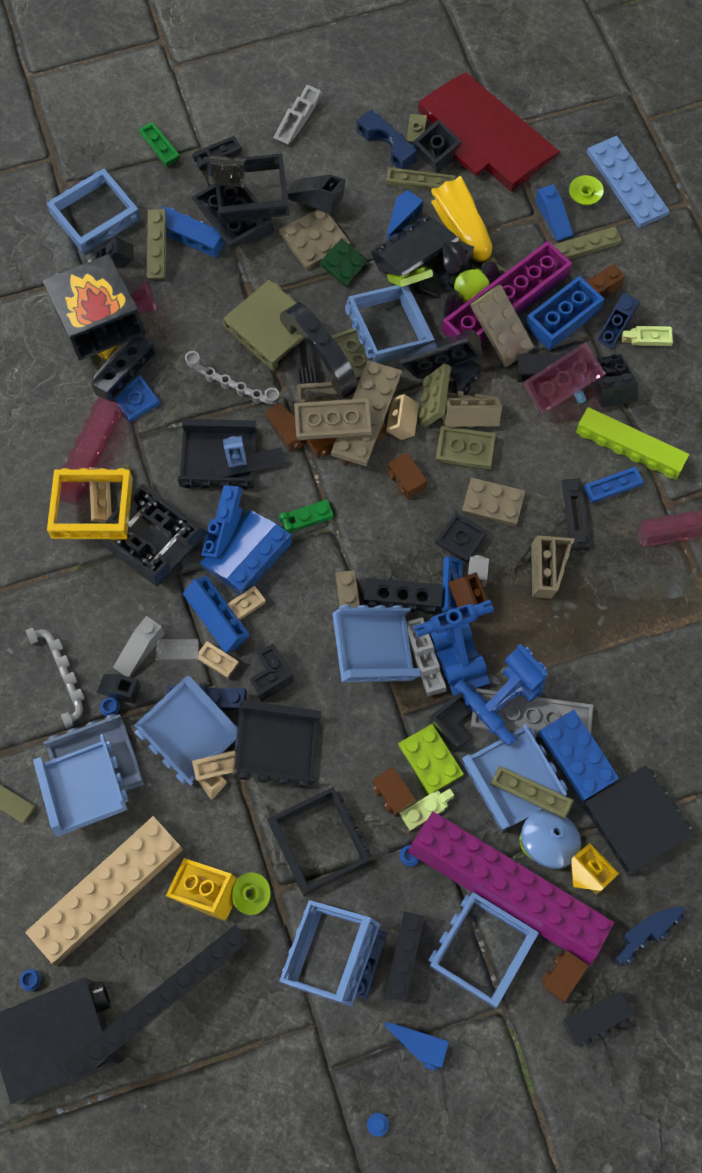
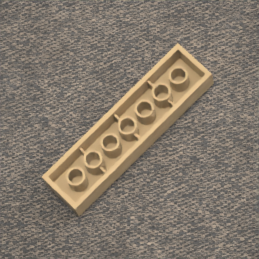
(104, 891)

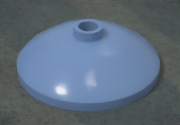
(547, 847)

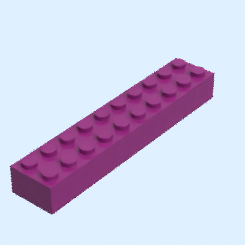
(511, 887)

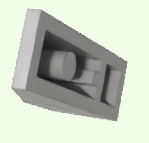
(138, 646)

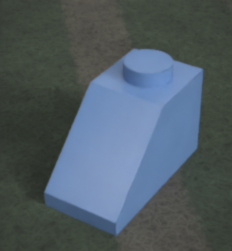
(234, 451)

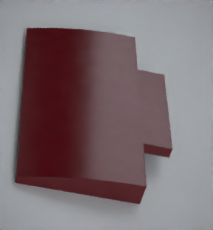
(488, 132)

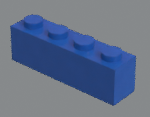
(193, 233)
(216, 614)

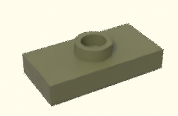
(416, 127)

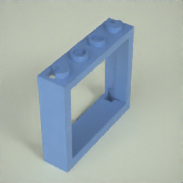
(107, 229)
(381, 296)
(457, 921)
(356, 962)

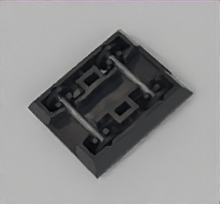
(154, 536)

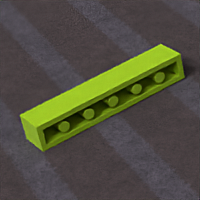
(632, 443)

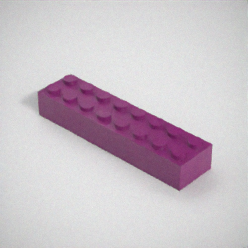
(522, 285)

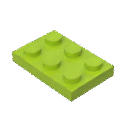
(430, 759)

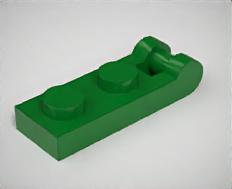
(306, 516)

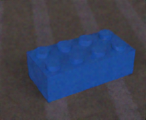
(564, 313)
(578, 755)

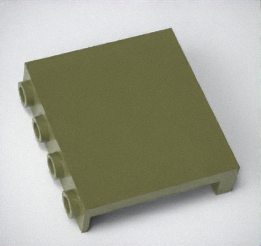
(259, 326)

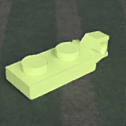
(648, 336)
(420, 811)

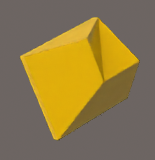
(591, 870)

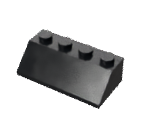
(450, 351)

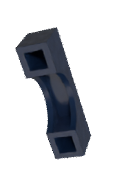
(373, 127)

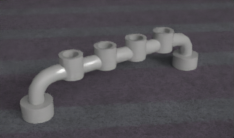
(271, 394)
(68, 678)

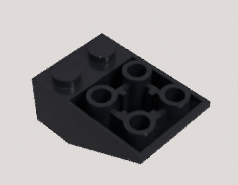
(318, 192)
(618, 384)

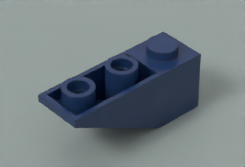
(618, 320)
(371, 965)

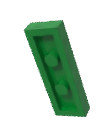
(159, 144)

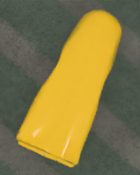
(460, 216)

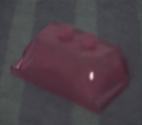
(564, 378)

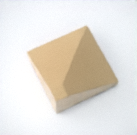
(213, 785)

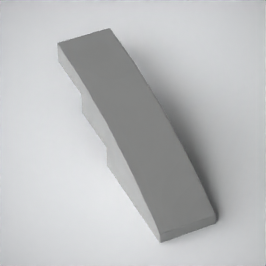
(297, 115)
(426, 660)

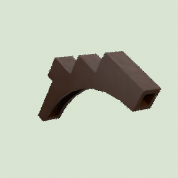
(284, 426)

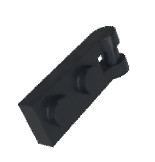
(225, 148)

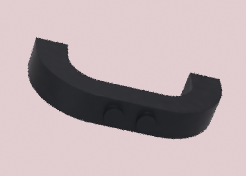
(302, 319)

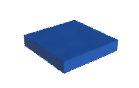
(137, 399)

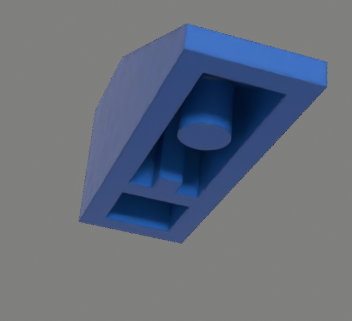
(405, 211)
(554, 213)
(424, 1047)

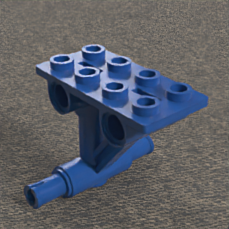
(454, 644)
(525, 678)

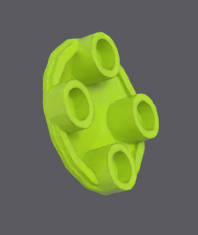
(470, 283)

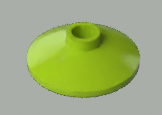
(588, 185)
(258, 897)

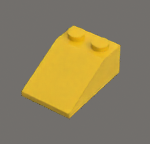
(203, 889)

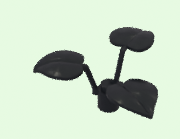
(453, 258)

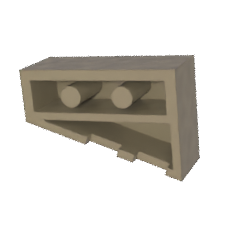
(472, 411)
(548, 564)

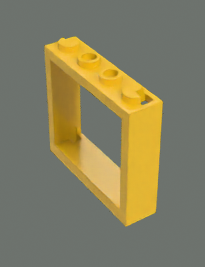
(90, 531)

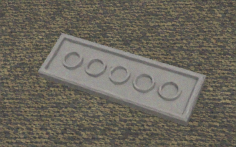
(534, 714)

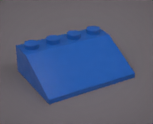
(249, 553)

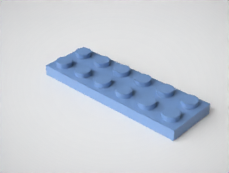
(627, 181)

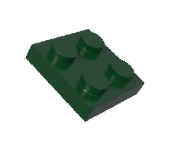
(343, 262)

